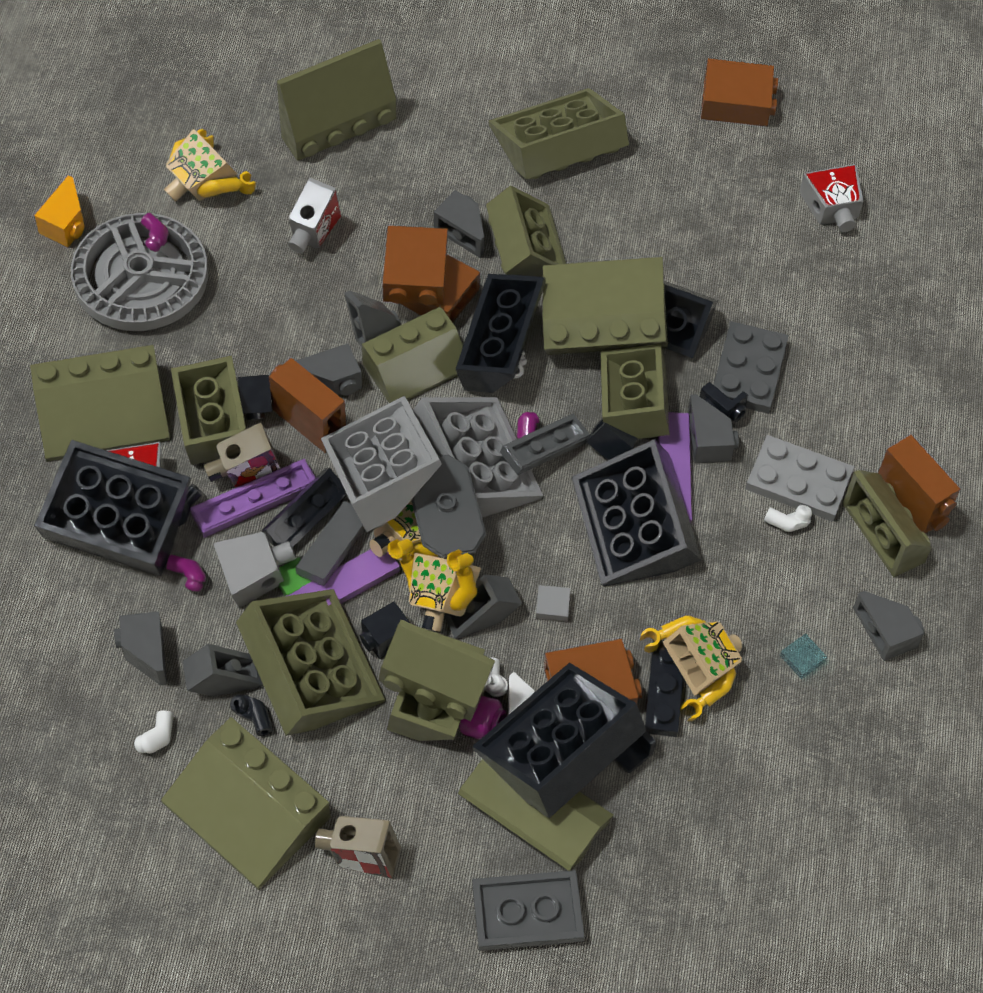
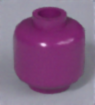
(486, 717)

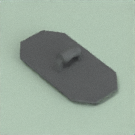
(449, 510)

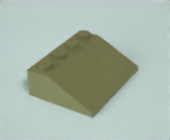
(336, 100)
(560, 133)
(604, 305)
(100, 401)
(308, 660)
(246, 803)

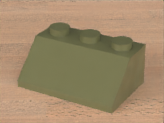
(524, 233)
(414, 356)
(635, 390)
(207, 406)
(886, 523)
(435, 671)
(423, 721)

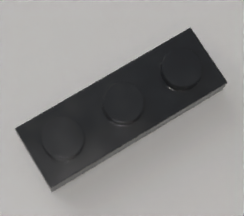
(305, 509)
(663, 694)

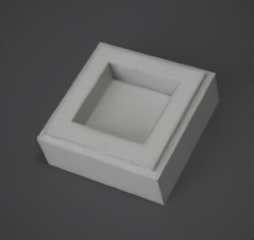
(552, 603)

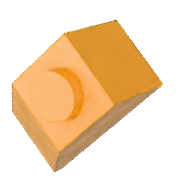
(61, 215)

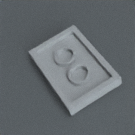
(799, 477)

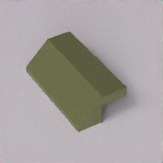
(561, 837)

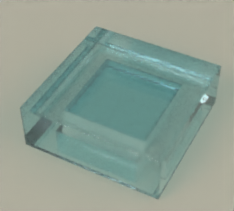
(803, 656)

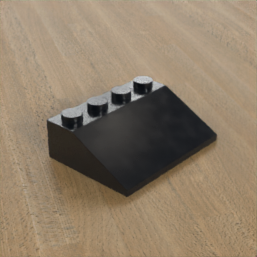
(114, 507)
(636, 516)
(561, 738)

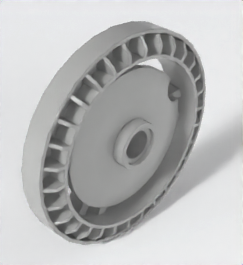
(139, 283)

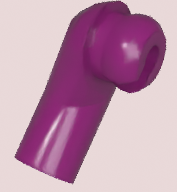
(158, 232)
(527, 424)
(191, 570)

